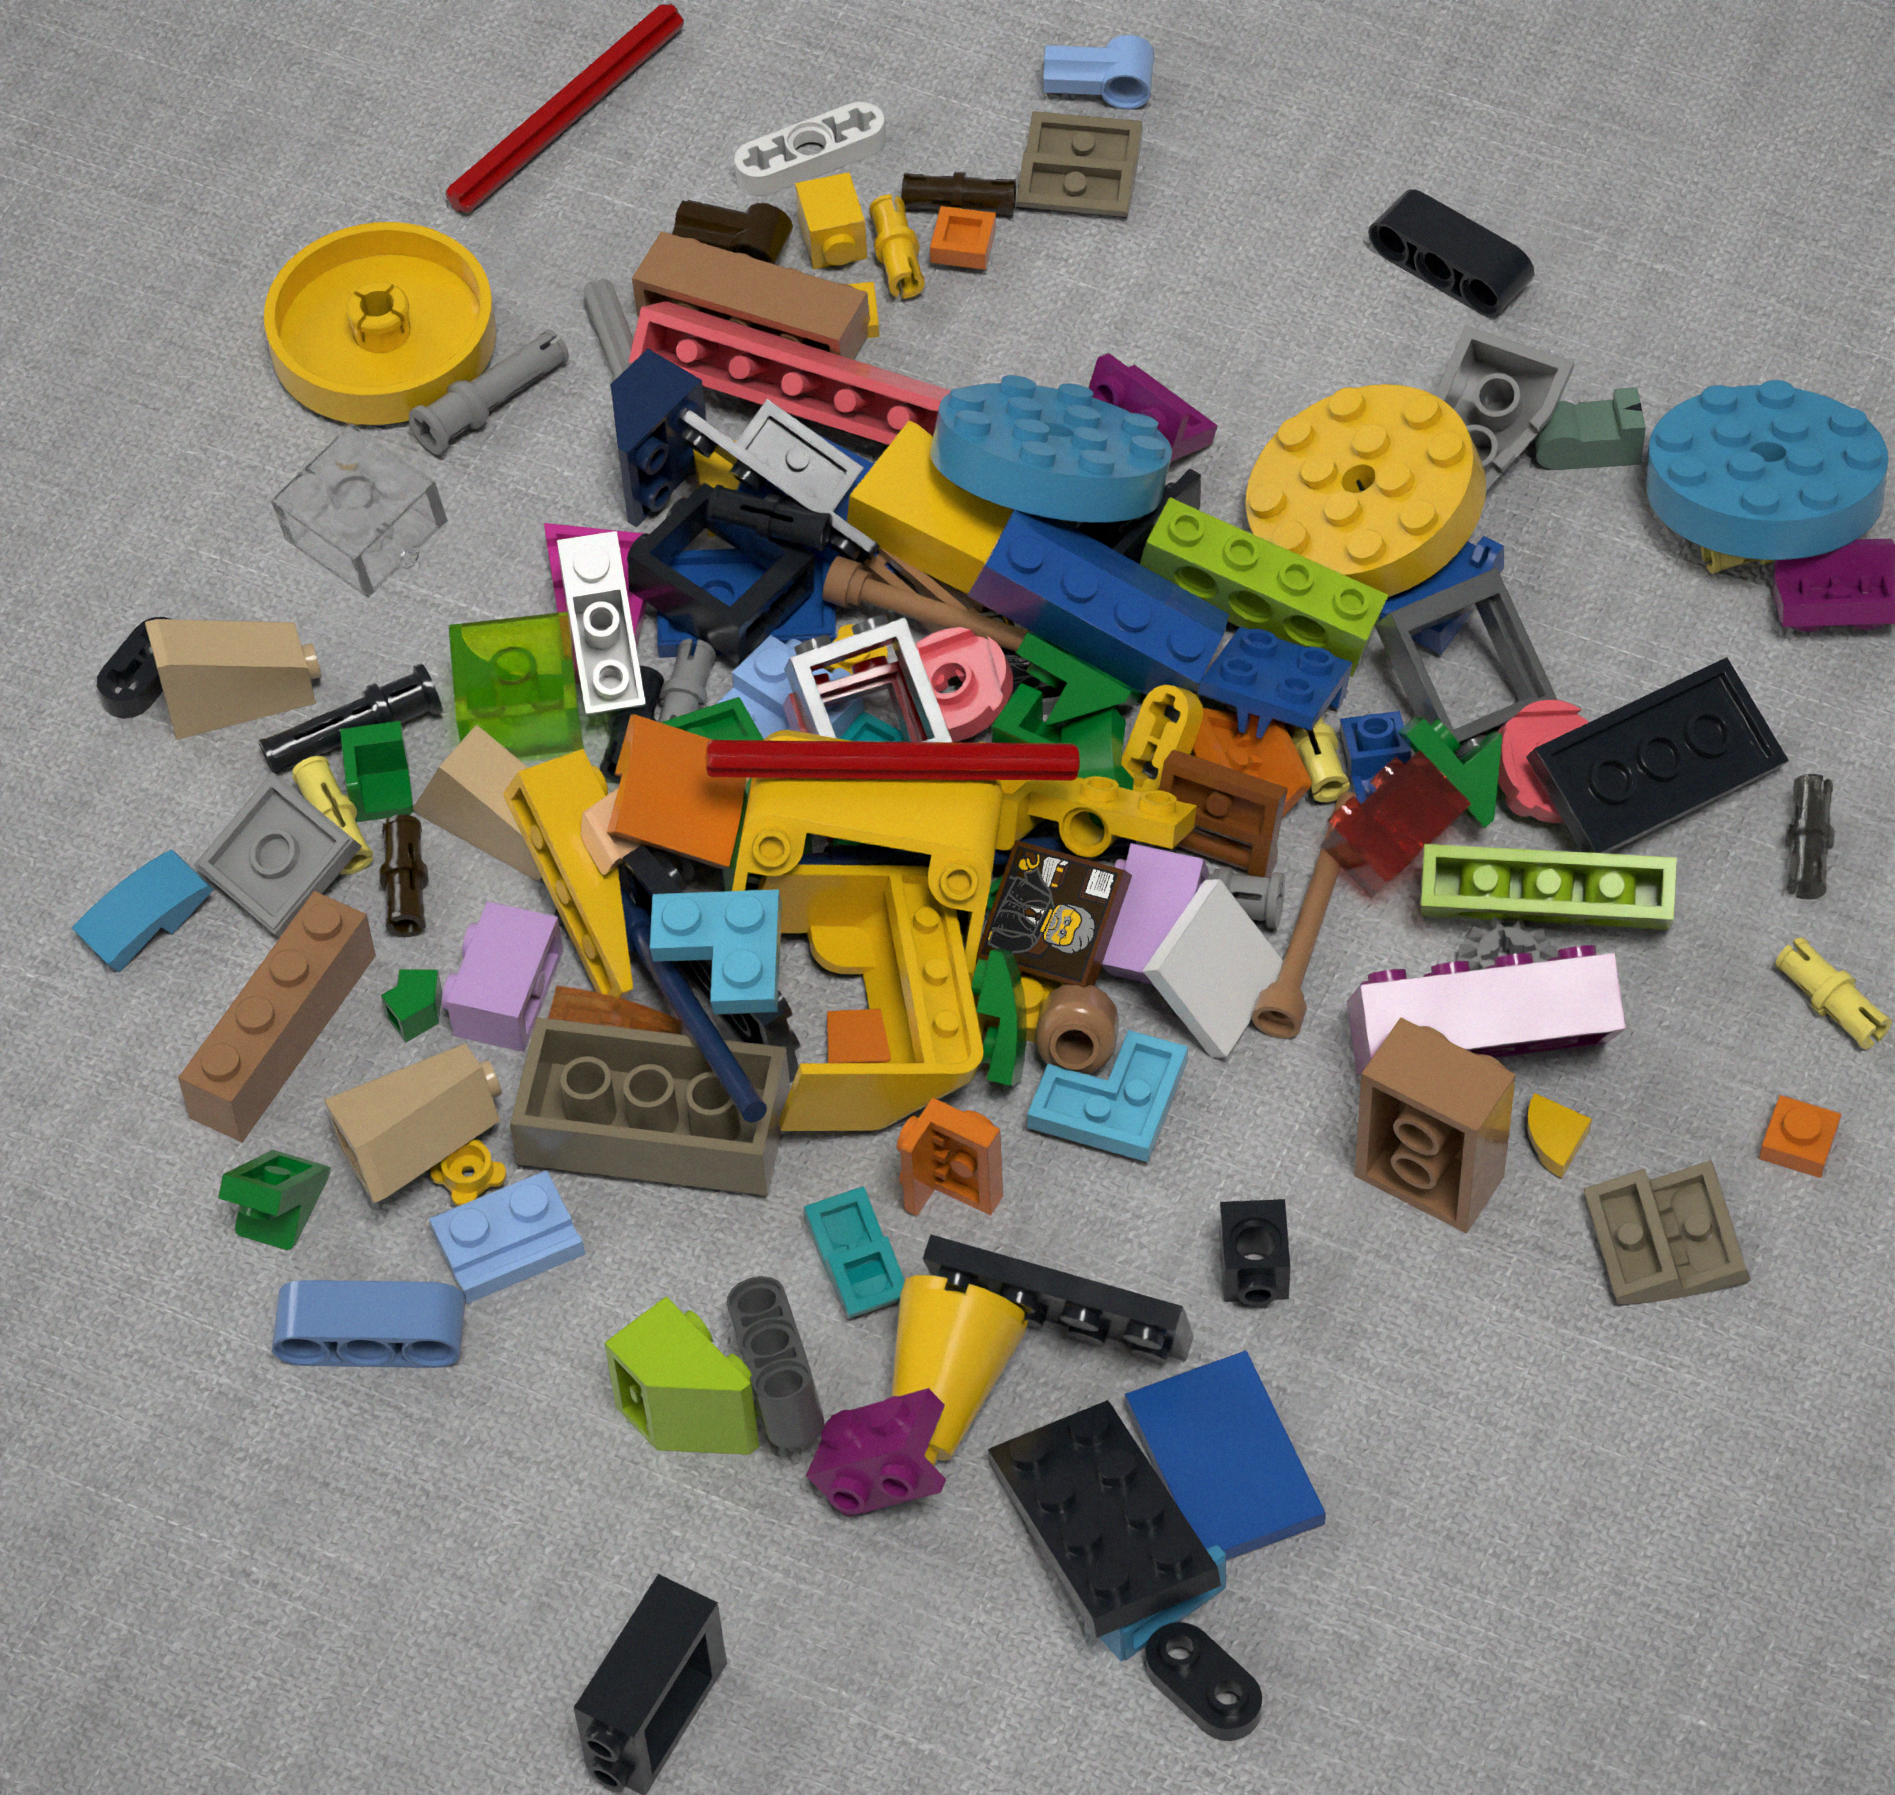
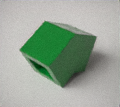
(414, 1002)

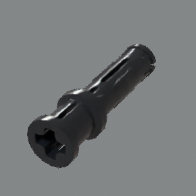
(389, 703)

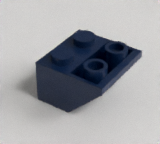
(649, 443)

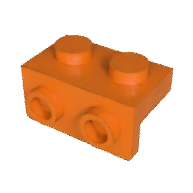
(1267, 758)
(952, 1155)

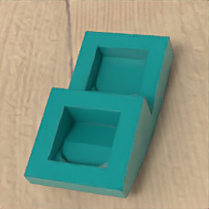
(855, 1252)

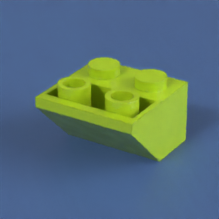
(681, 1385)

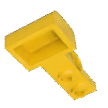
(1126, 813)

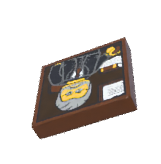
(1055, 914)

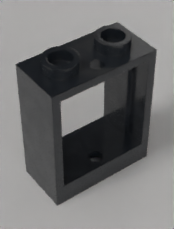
(748, 620)
(650, 1686)

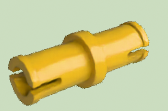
(896, 246)

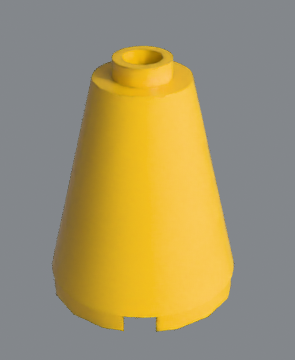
(955, 1349)

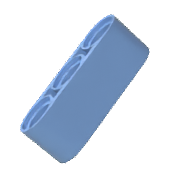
(368, 1324)

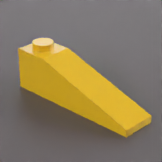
(548, 812)

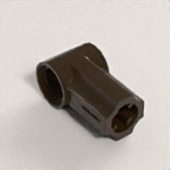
(757, 232)

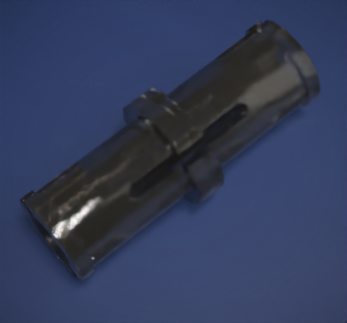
(1809, 836)

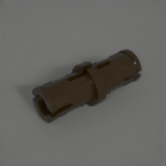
(959, 191)
(403, 876)

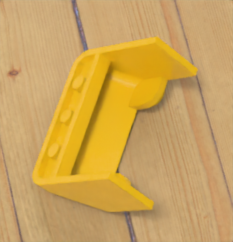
(927, 816)
(912, 967)

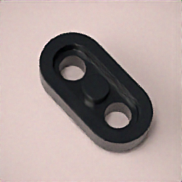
(1199, 1678)

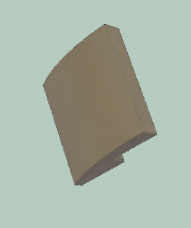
(1080, 164)
(1666, 1234)

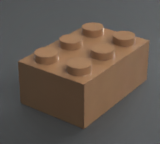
(1434, 1124)

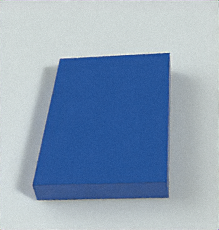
(727, 577)
(1225, 1456)

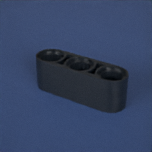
(1451, 252)

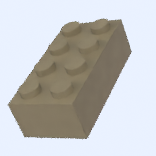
(645, 1107)

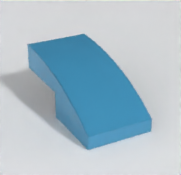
(135, 909)

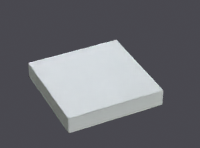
(1214, 968)

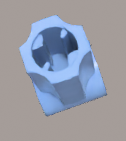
(1116, 72)

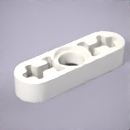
(840, 122)

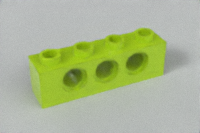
(1263, 583)
(1548, 886)

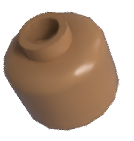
(1077, 1028)

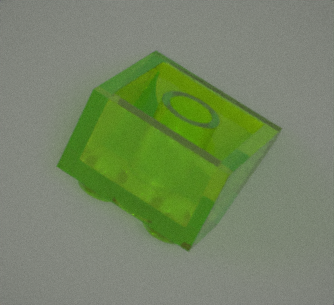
(518, 683)

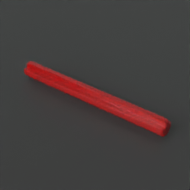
(564, 108)
(891, 760)

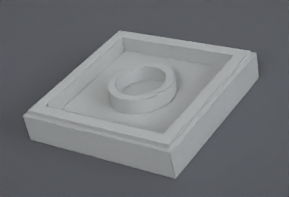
(277, 854)

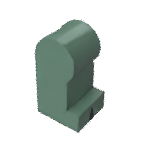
(1594, 433)

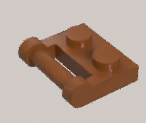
(1228, 805)

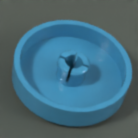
(1051, 451)
(1766, 471)

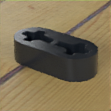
(130, 664)

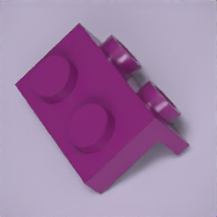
(1142, 394)
(1838, 587)
(877, 1454)

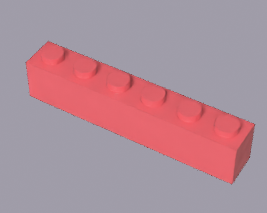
(787, 373)

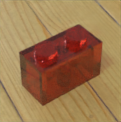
(1394, 823)

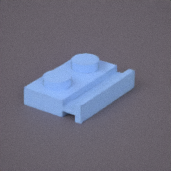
(507, 1236)

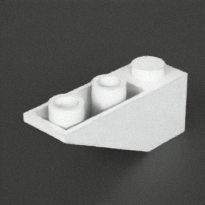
(601, 623)

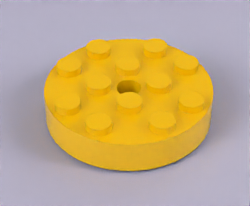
(378, 321)
(1416, 476)

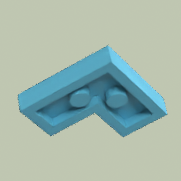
(732, 930)
(1118, 1112)

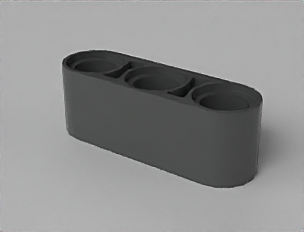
(777, 1362)

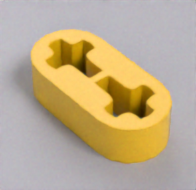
(1157, 736)

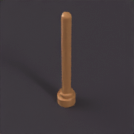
(850, 585)
(1282, 1005)

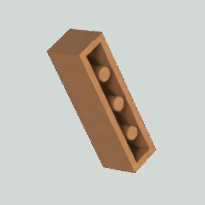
(753, 294)
(277, 1016)

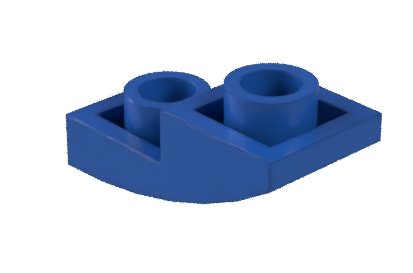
(1369, 746)

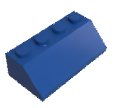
(1099, 604)

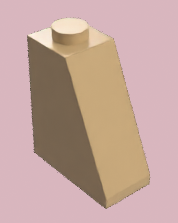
(230, 671)
(470, 801)
(413, 1118)

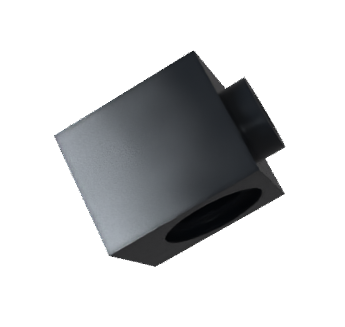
(1254, 1228)

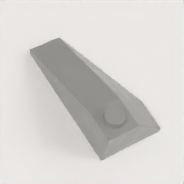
(1502, 394)

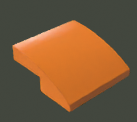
(671, 799)

